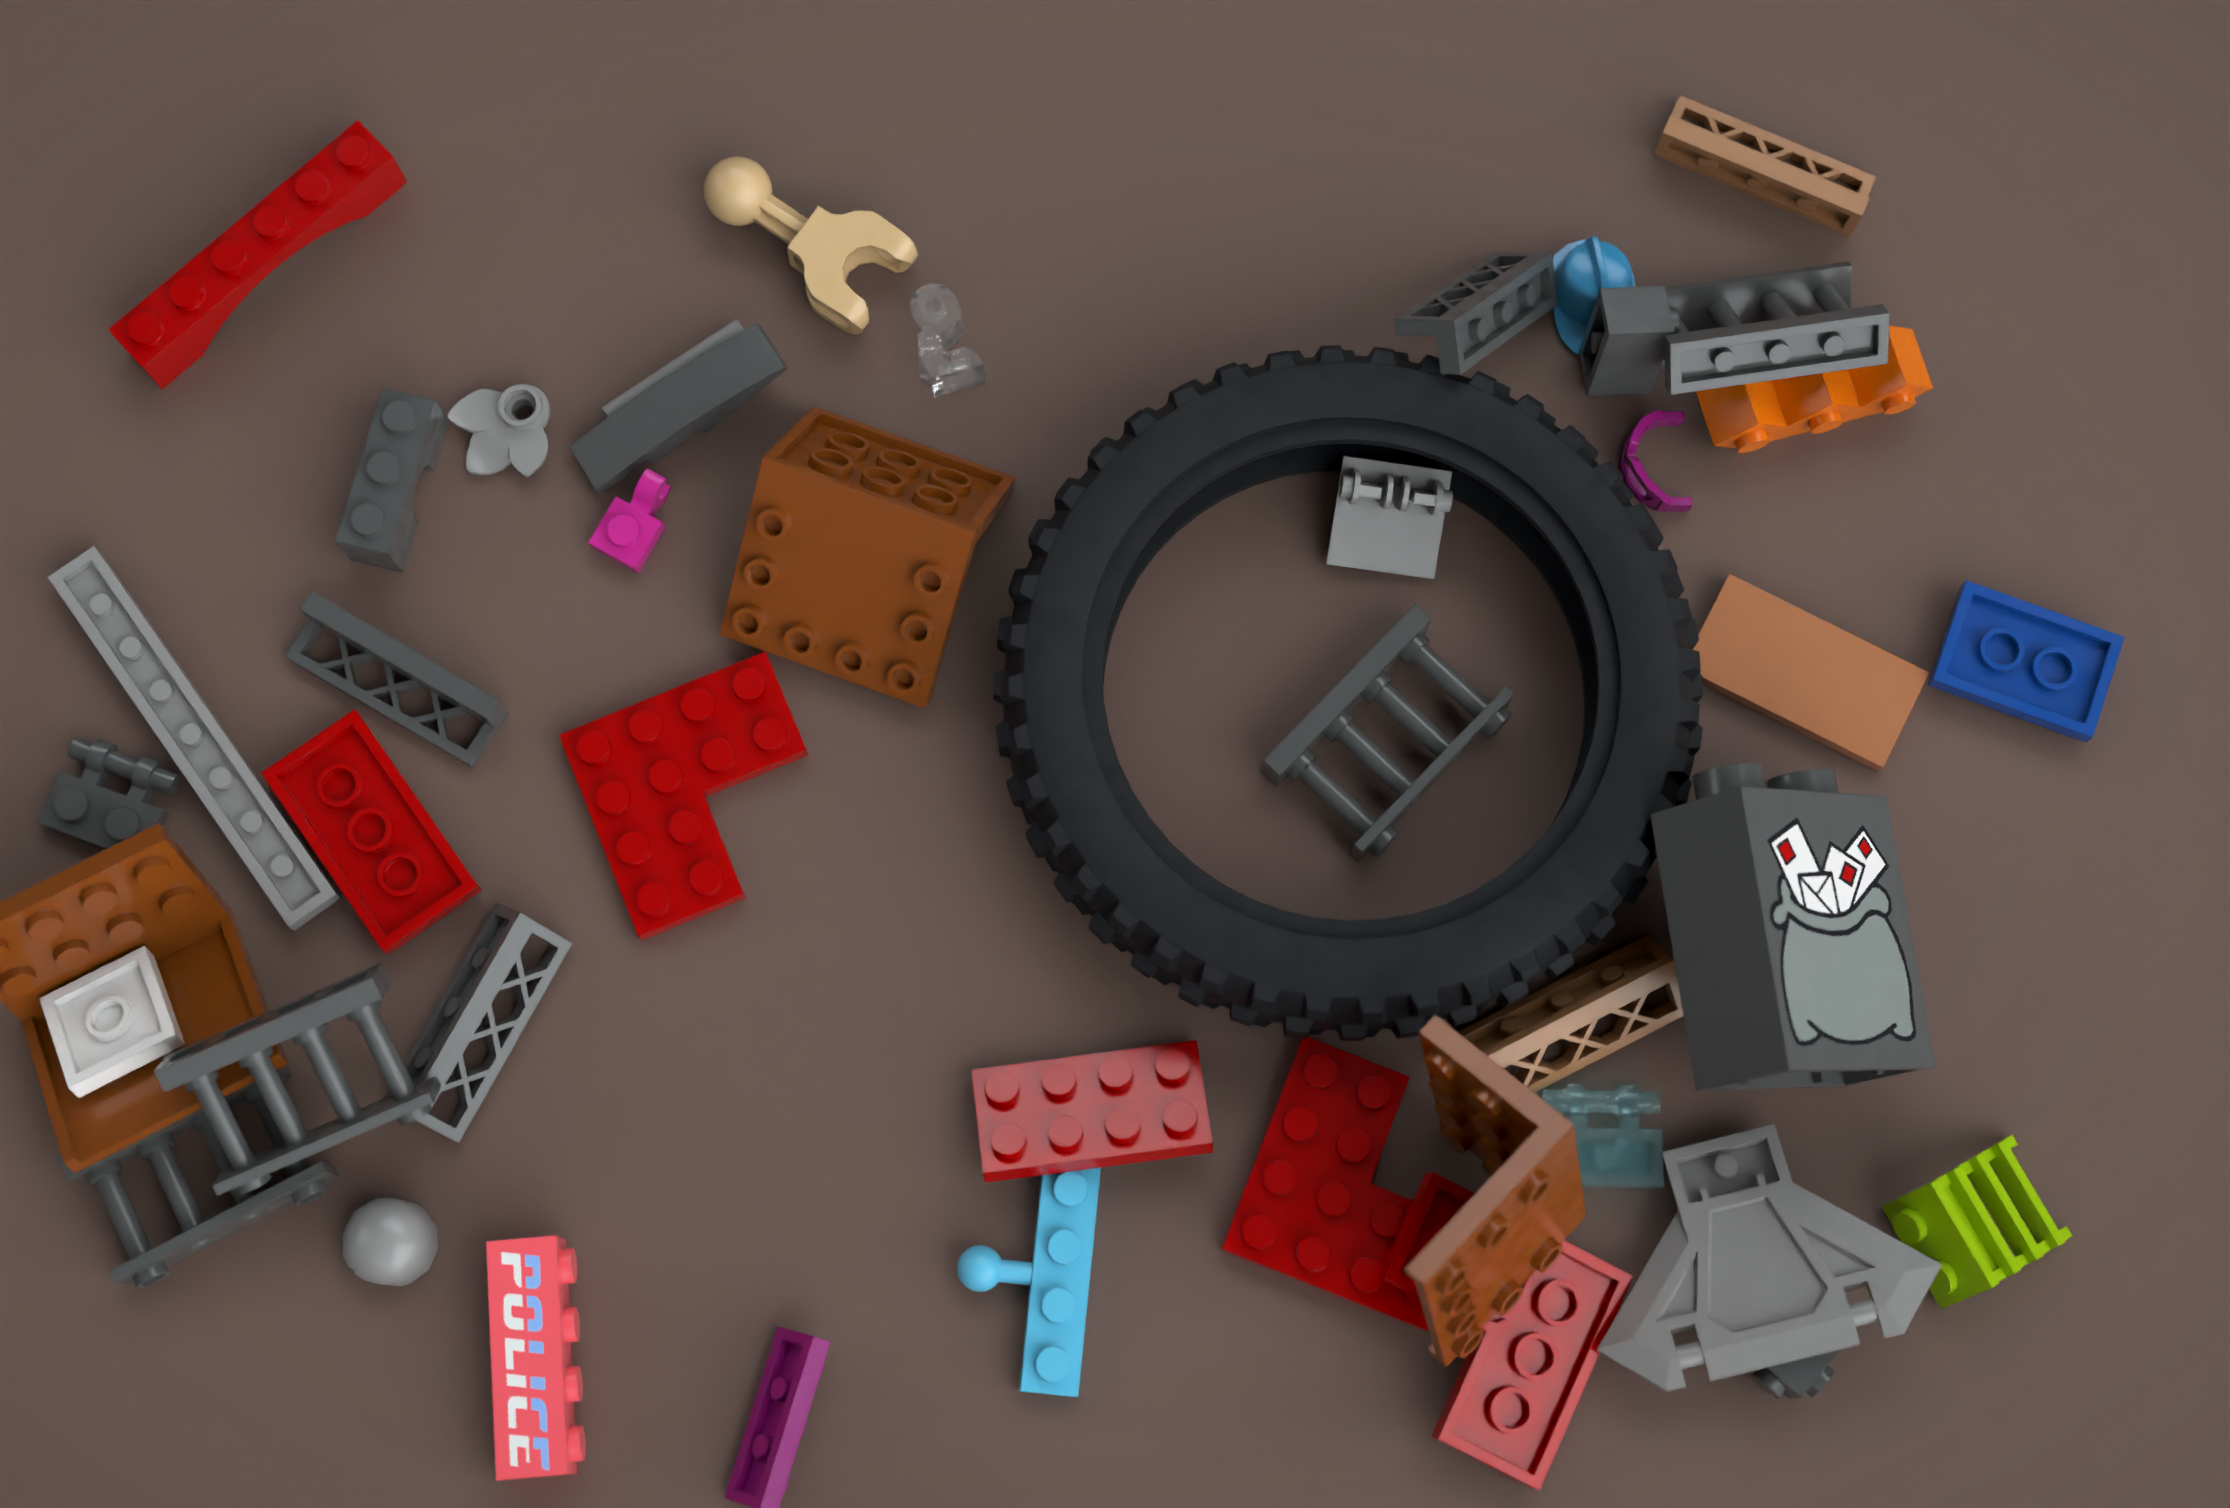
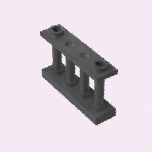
(1771, 329)
(1370, 681)
(305, 1023)
(150, 1264)

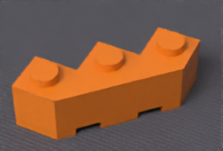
(1776, 409)

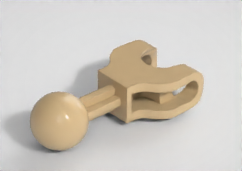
(819, 246)

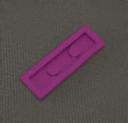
(777, 1419)

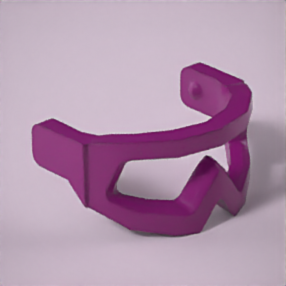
(1631, 467)

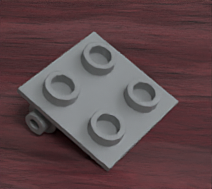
(1389, 517)

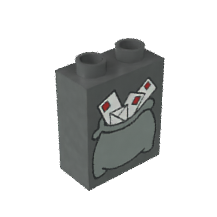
(1790, 933)

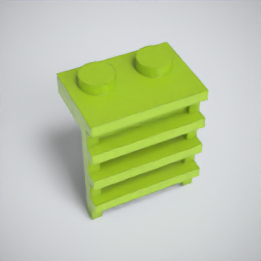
(1956, 1230)

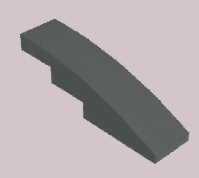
(678, 406)

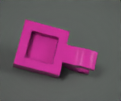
(631, 530)

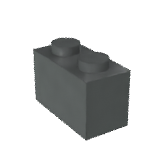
(1626, 340)

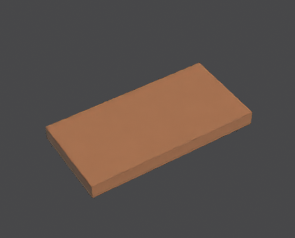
(1806, 672)

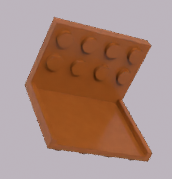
(859, 553)
(92, 916)
(1516, 1216)

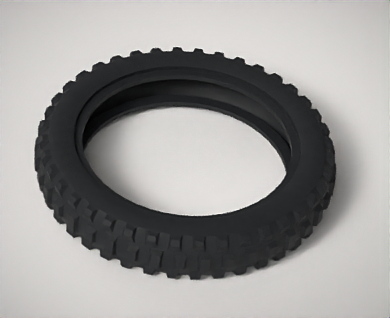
(1505, 465)

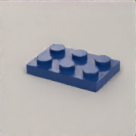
(2026, 661)

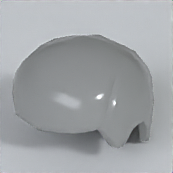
(389, 1241)

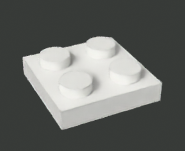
(111, 1021)

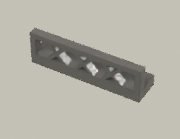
(1483, 308)
(408, 663)
(470, 1001)

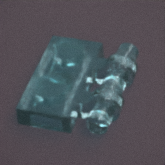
(1613, 1155)

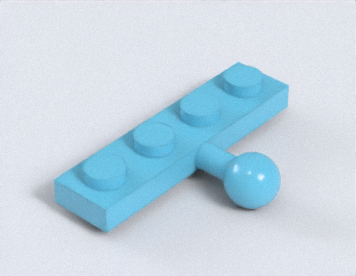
(1055, 1278)

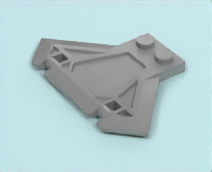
(1757, 1270)

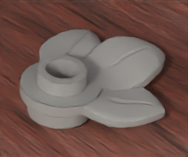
(498, 435)

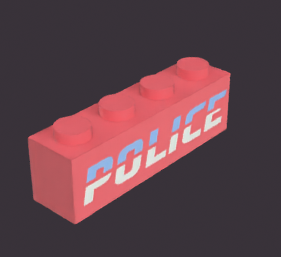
(533, 1358)

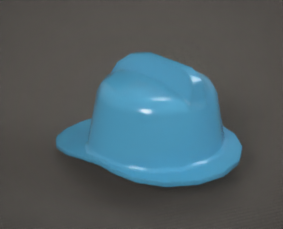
(1579, 274)

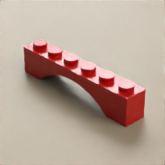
(189, 308)

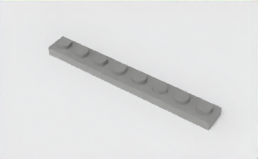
(194, 738)

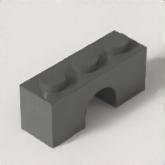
(379, 509)

